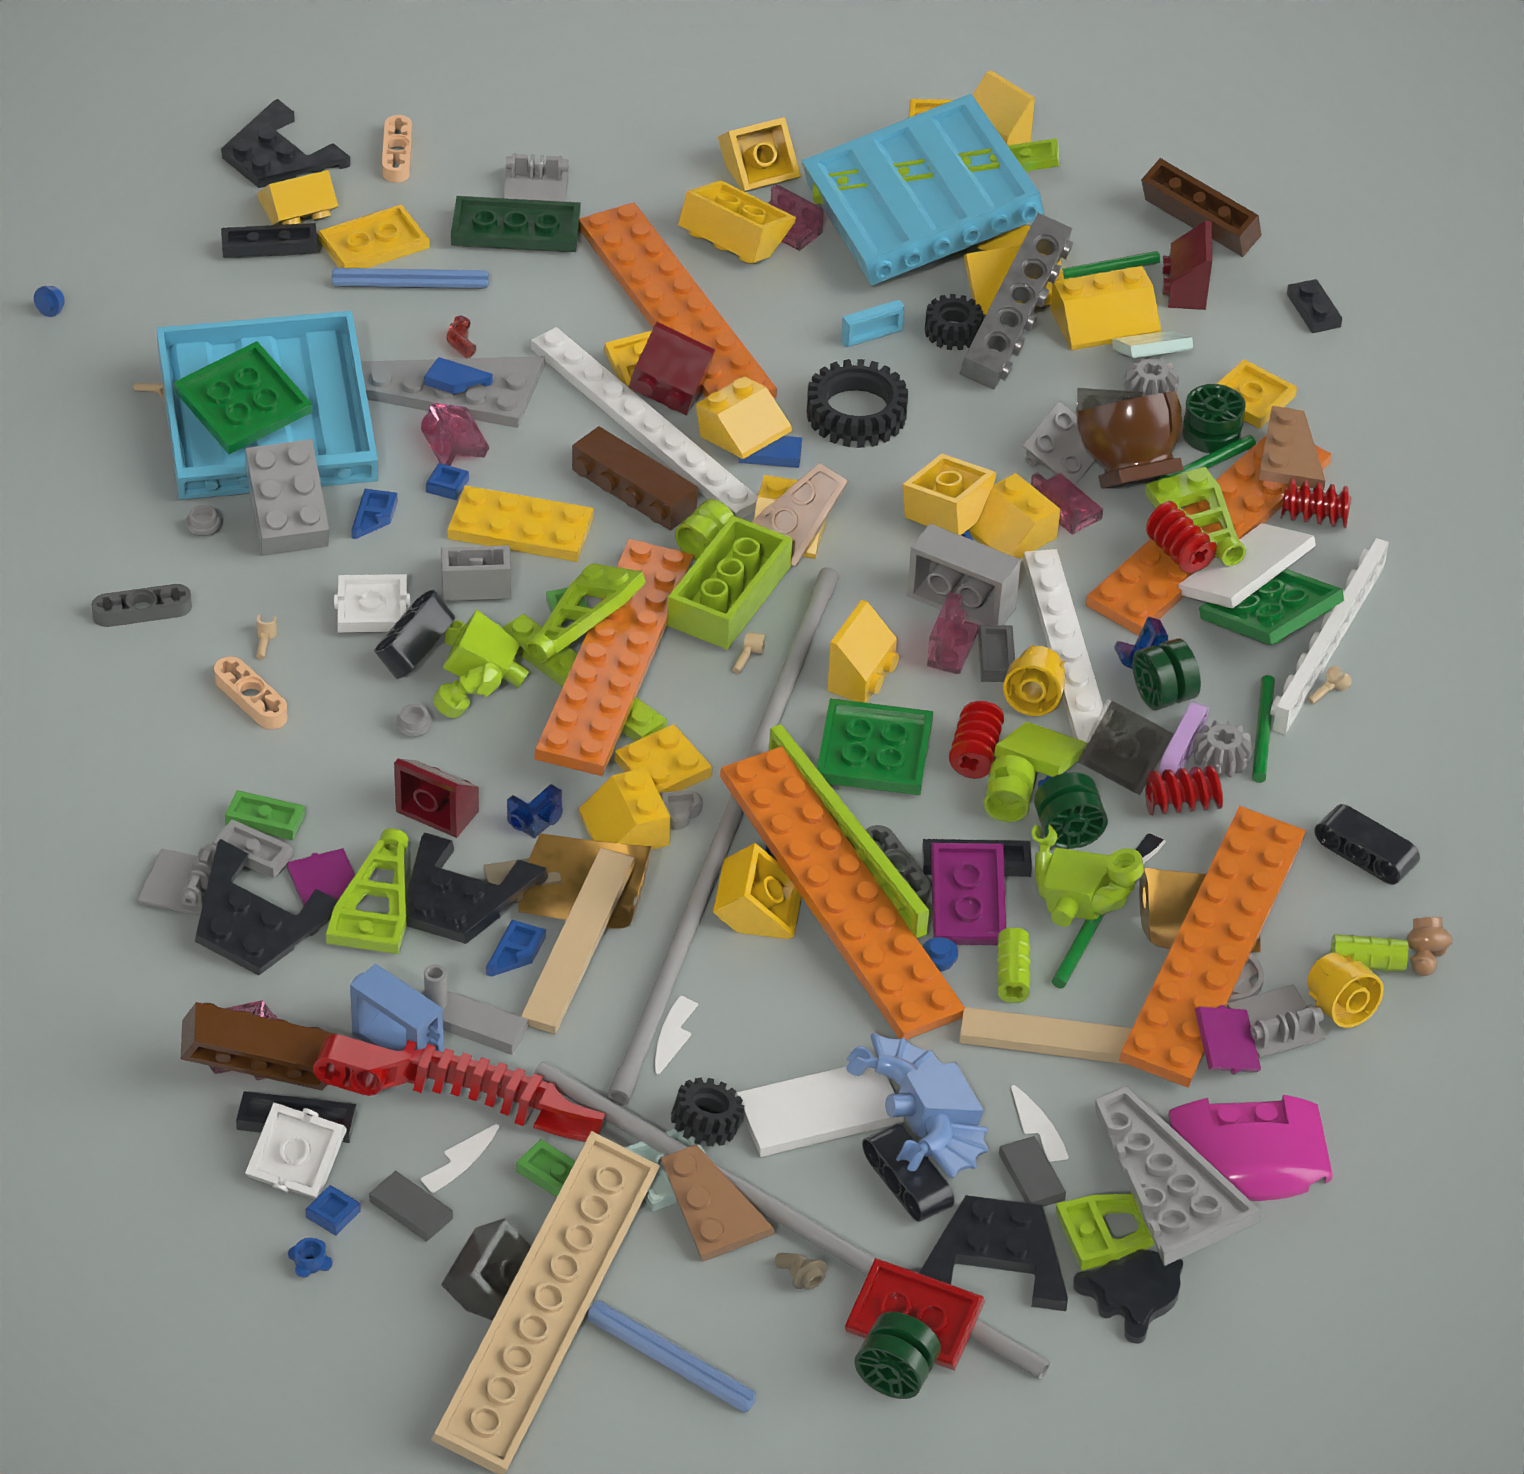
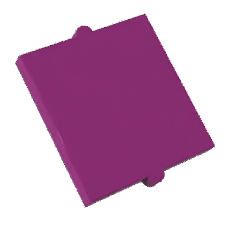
(326, 871)
(1227, 1039)

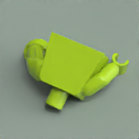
(481, 658)
(1083, 882)

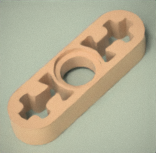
(403, 156)
(253, 705)

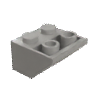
(476, 573)

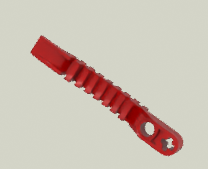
(371, 1068)

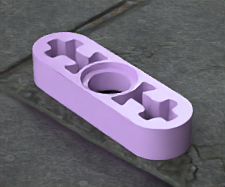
(1181, 744)

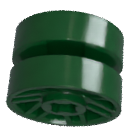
(1213, 417)
(1166, 674)
(1072, 808)
(897, 1355)

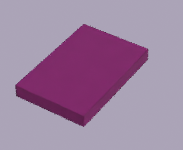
(968, 892)

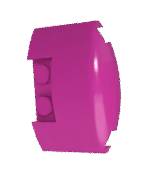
(1258, 1146)

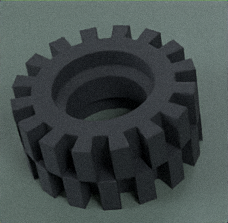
(943, 311)
(699, 1097)

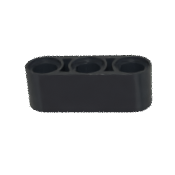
(414, 634)
(1367, 844)
(919, 1191)

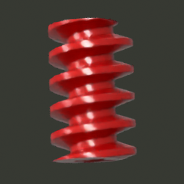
(1316, 502)
(1180, 537)
(976, 739)
(1182, 788)

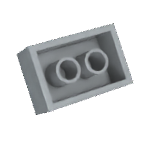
(287, 497)
(955, 564)

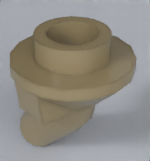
(806, 1272)

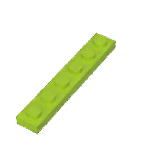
(641, 719)

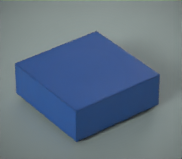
(447, 481)
(332, 1210)

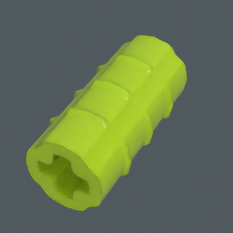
(1373, 952)
(1013, 965)

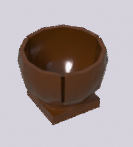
(1133, 437)

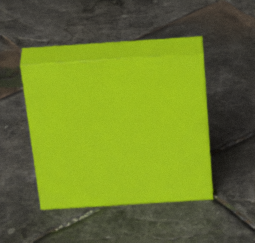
(1044, 748)

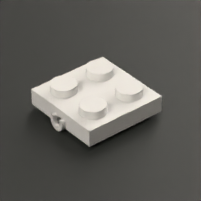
(370, 602)
(296, 1151)

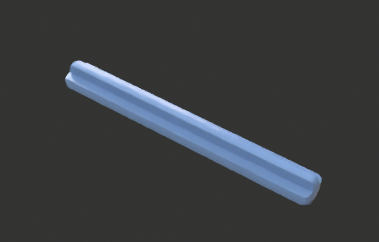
(410, 278)
(671, 1356)

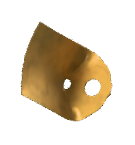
(573, 861)
(1165, 902)

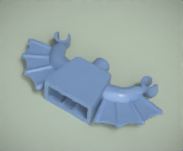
(933, 1101)

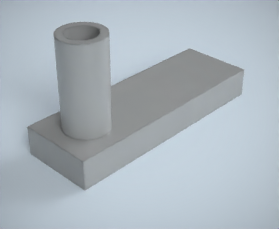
(472, 1018)

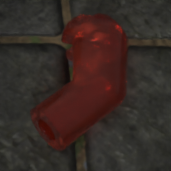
(458, 335)

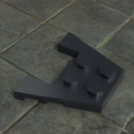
(269, 157)
(456, 903)
(247, 926)
(1002, 1238)

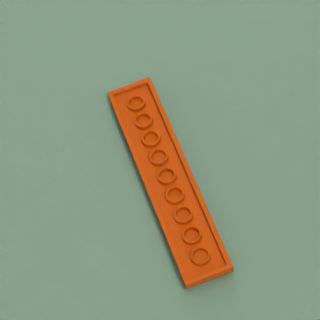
(668, 292)
(1150, 579)
(612, 665)
(842, 894)
(1212, 944)

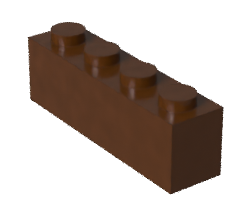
(1197, 202)
(634, 478)
(252, 1044)

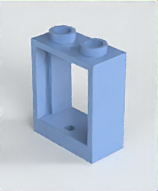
(392, 1012)

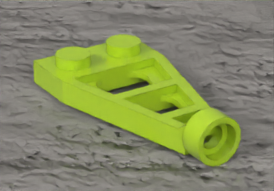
(1196, 487)
(596, 580)
(371, 929)
(1089, 1235)

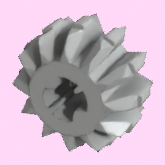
(1151, 376)
(1223, 748)

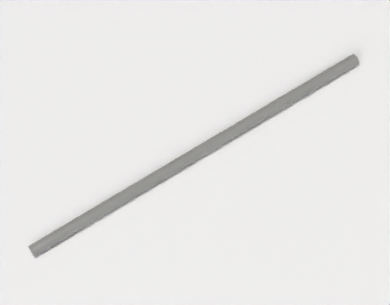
(774, 1209)

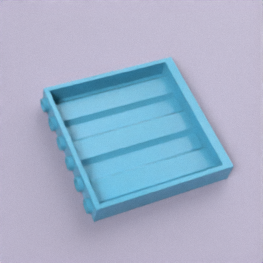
(911, 223)
(320, 359)

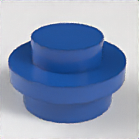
(49, 300)
(942, 952)

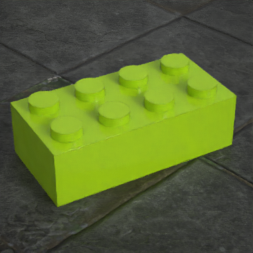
(729, 582)

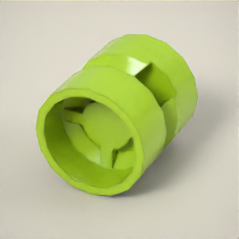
(701, 527)
(1009, 788)

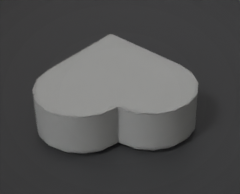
(682, 807)

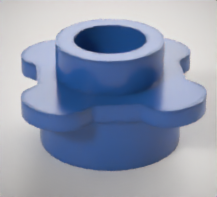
(307, 1249)

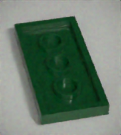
(515, 223)

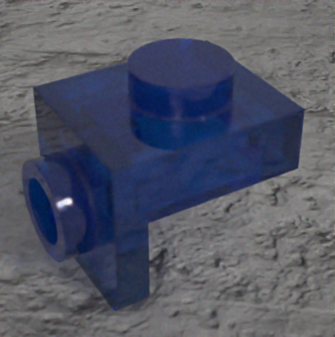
(1151, 634)
(536, 815)

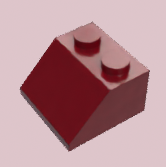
(1189, 269)
(672, 368)
(434, 797)

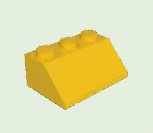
(734, 220)
(1104, 307)

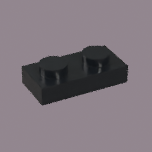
(1314, 306)

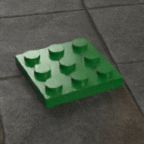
(242, 397)
(1276, 607)
(875, 746)

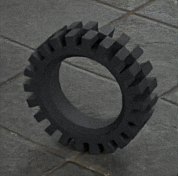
(858, 378)

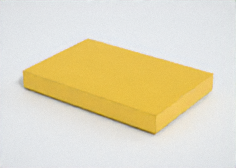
(373, 239)
(987, 271)

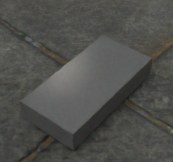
(995, 651)
(1032, 1172)
(411, 1206)

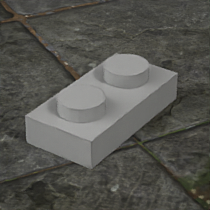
(265, 852)

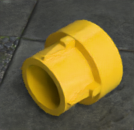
(1035, 681)
(1344, 989)

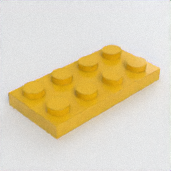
(521, 522)

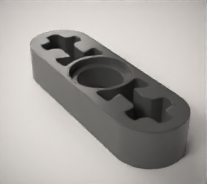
(119, 616)
(897, 853)

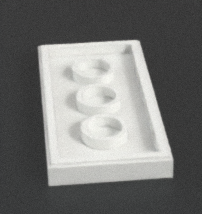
(1267, 554)
(816, 1109)

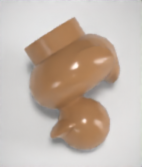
(1429, 941)

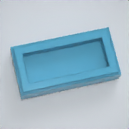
(872, 323)

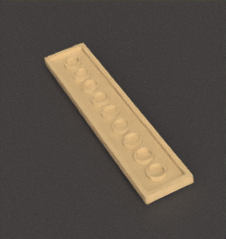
(545, 1304)

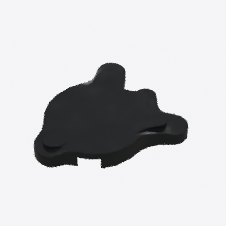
(1134, 1288)

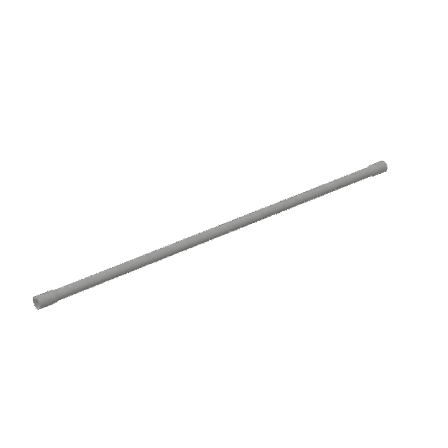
(627, 1073)

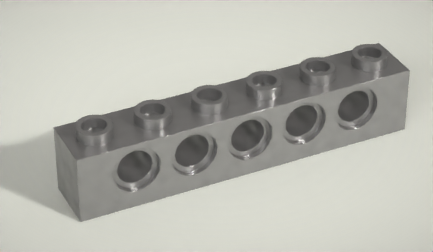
(980, 361)

